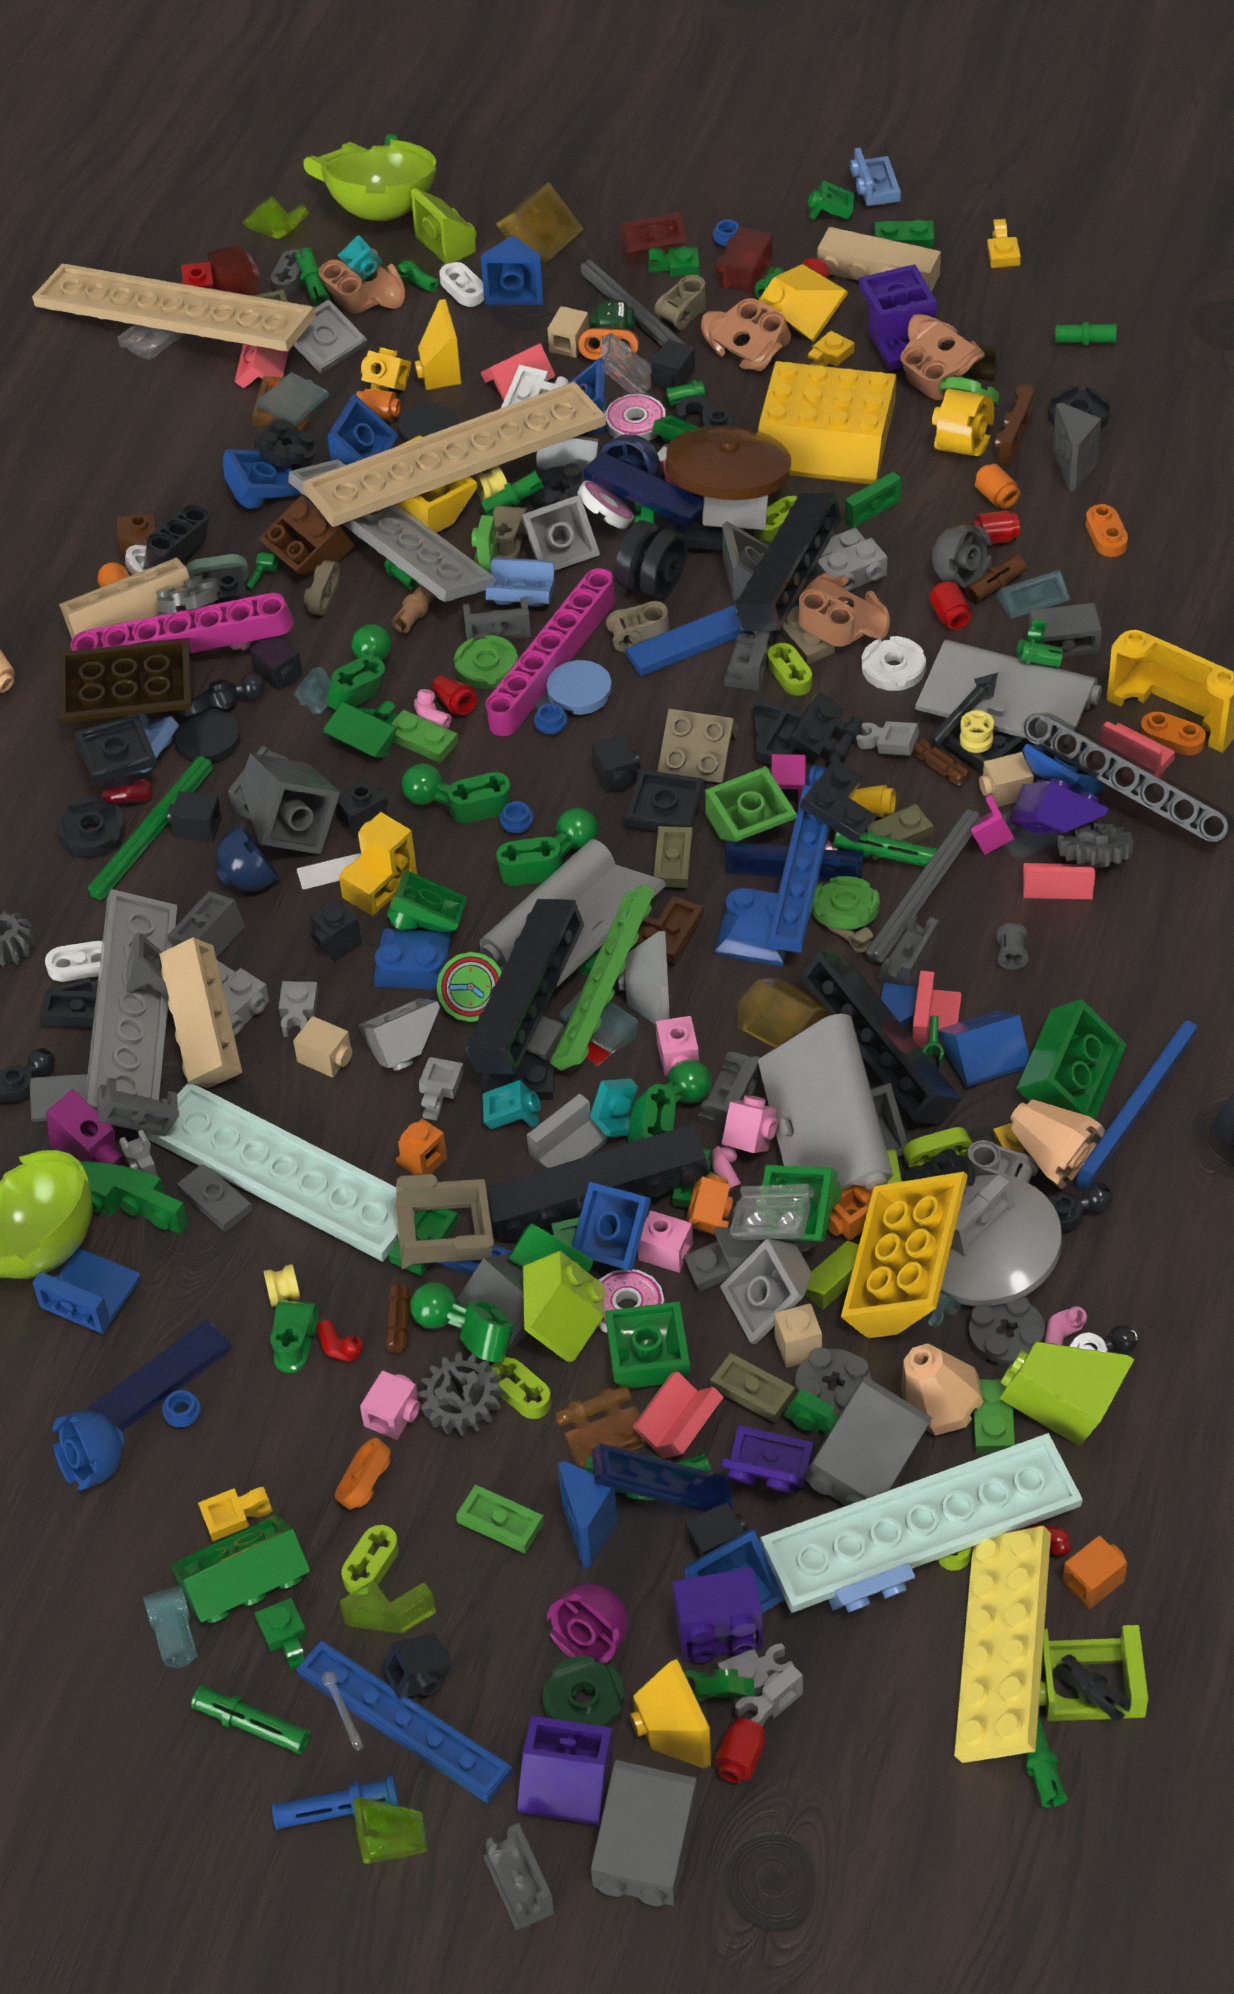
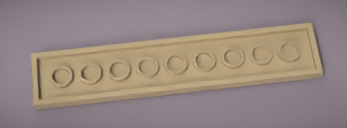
(175, 307)
(453, 454)

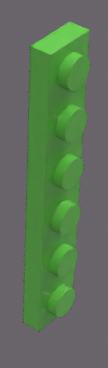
(599, 984)

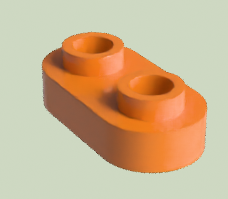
(599, 333)
(1106, 530)
(1174, 733)
(362, 1474)

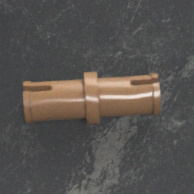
(414, 607)

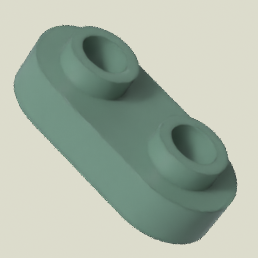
(204, 566)

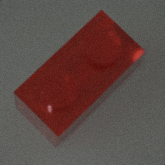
(652, 232)
(745, 259)
(234, 270)

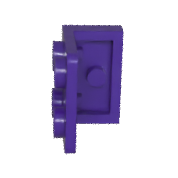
(769, 1457)

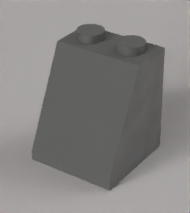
(288, 803)
(866, 1445)
(645, 1833)

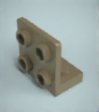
(696, 745)

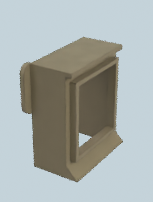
(425, 1193)

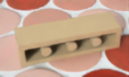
(861, 255)
(123, 600)
(200, 1013)

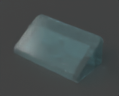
(1033, 594)
(616, 1028)

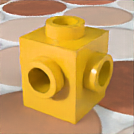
(385, 370)

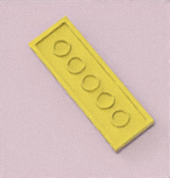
(1003, 1646)

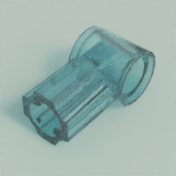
(169, 1619)

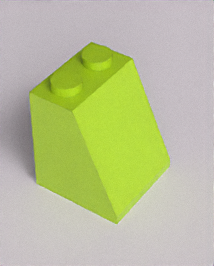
(1064, 1387)

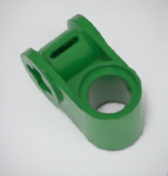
(293, 1334)

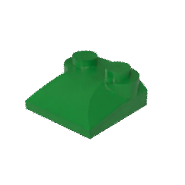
(425, 905)
(826, 1194)
(647, 1344)

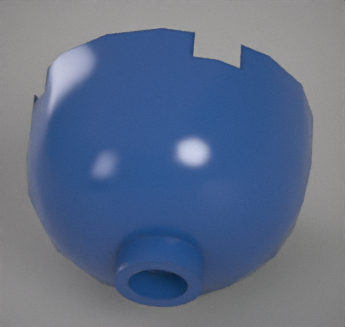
(87, 1447)

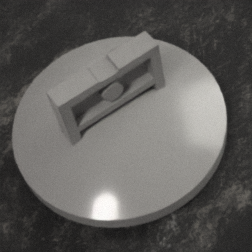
(1001, 1242)

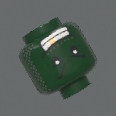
(613, 315)

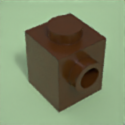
(134, 530)

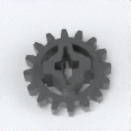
(1096, 844)
(479, 1389)

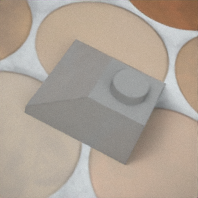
(561, 533)
(647, 979)
(400, 1032)
(766, 1283)

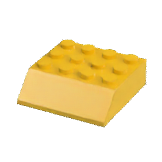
(830, 419)

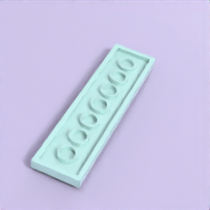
(284, 1170)
(921, 1521)

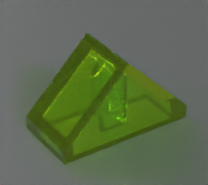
(388, 1830)

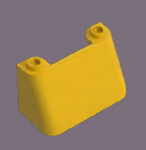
(1150, 665)

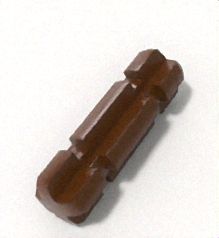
(941, 762)
(398, 1318)

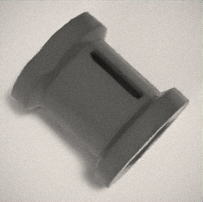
(1012, 946)

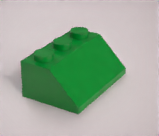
(1072, 1060)
(240, 1568)

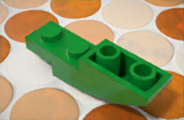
(135, 1194)

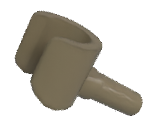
(858, 941)

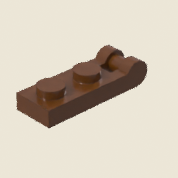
(1015, 425)

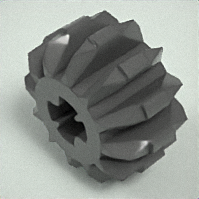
(15, 937)

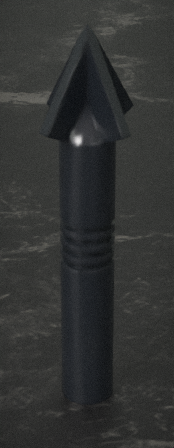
(984, 686)

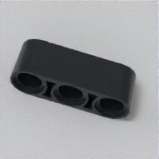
(177, 536)

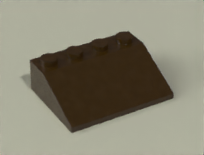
(125, 680)

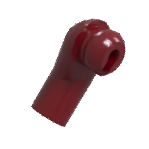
(133, 793)

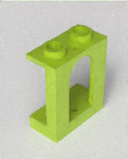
(1094, 1651)

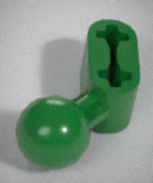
(362, 677)
(467, 799)
(538, 858)
(655, 1108)
(482, 1324)

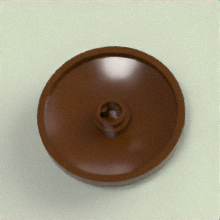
(728, 462)

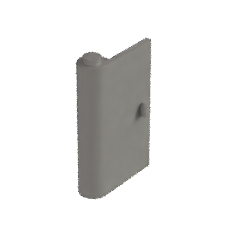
(1018, 689)
(597, 888)
(826, 1104)

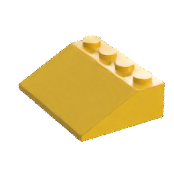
(903, 1253)

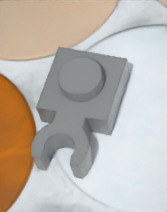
(893, 738)
(297, 1004)
(756, 1668)

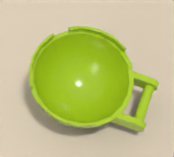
(375, 180)
(42, 1213)

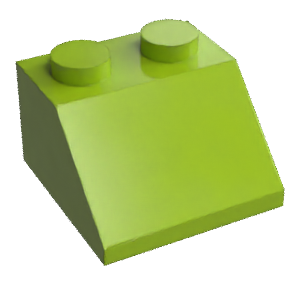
(441, 228)
(561, 1304)

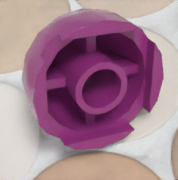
(589, 1622)

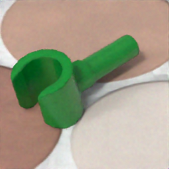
(264, 562)
(383, 712)
(933, 1046)

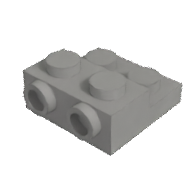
(854, 557)
(243, 995)

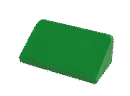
(361, 730)
(537, 1244)

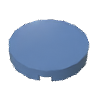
(579, 686)

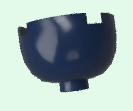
(635, 452)
(243, 862)

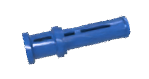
(333, 1804)

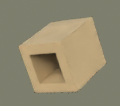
(566, 331)
(1005, 777)
(323, 1046)
(796, 1334)

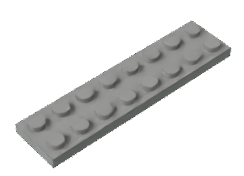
(410, 545)
(132, 1024)

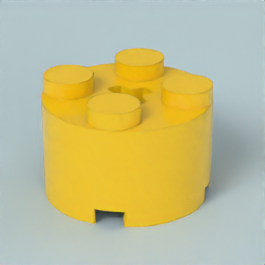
(963, 422)

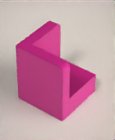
(789, 772)
(993, 829)

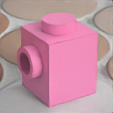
(676, 1041)
(750, 1125)
(665, 1241)
(390, 1404)

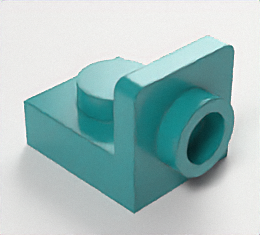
(360, 258)
(510, 1104)
(613, 1106)

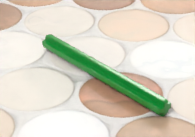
(147, 830)

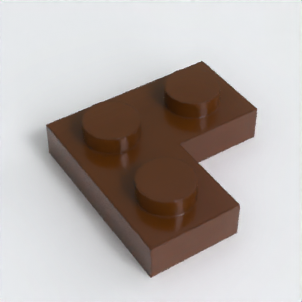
(678, 921)

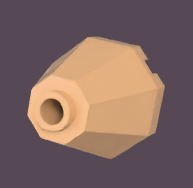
(1055, 1138)
(941, 1388)

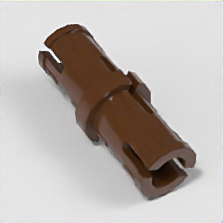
(995, 578)

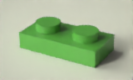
(485, 540)
(424, 736)
(993, 1420)
(500, 1519)

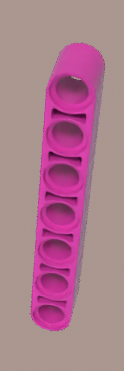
(204, 626)
(552, 647)

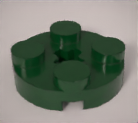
(593, 1677)

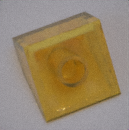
(541, 222)
(777, 1011)

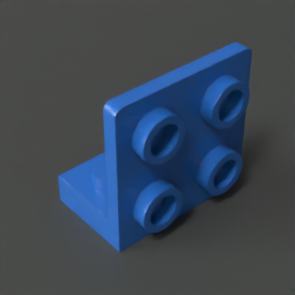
(86, 1290)

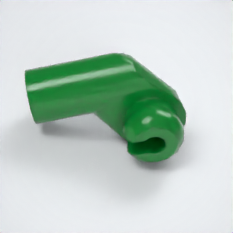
(413, 274)

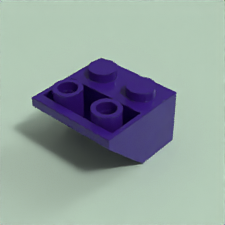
(1054, 808)
(718, 1615)
(565, 1770)

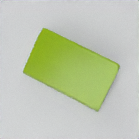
(832, 1275)

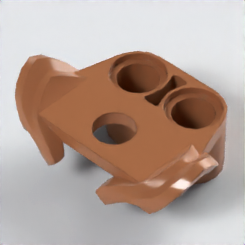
(357, 296)
(755, 319)
(928, 364)
(835, 621)

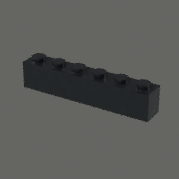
(788, 562)
(525, 986)
(881, 1038)
(558, 1193)

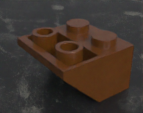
(305, 538)

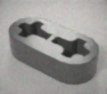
(287, 273)

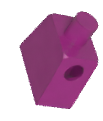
(76, 1130)

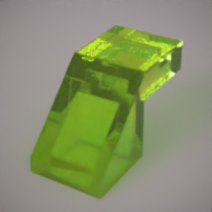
(273, 220)
(372, 1610)

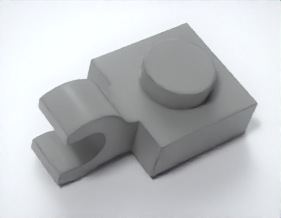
(439, 1080)
(139, 1153)
(777, 1694)

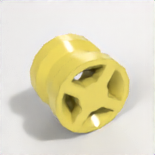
(490, 482)
(976, 731)
(282, 1285)

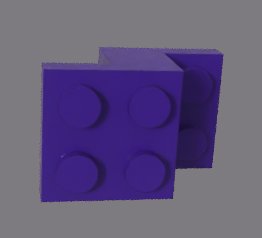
(892, 302)

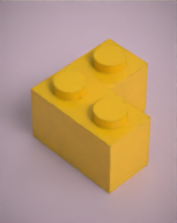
(385, 854)

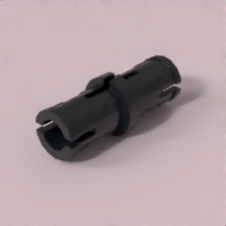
(1093, 1687)

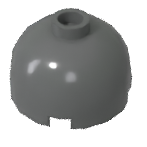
(961, 554)

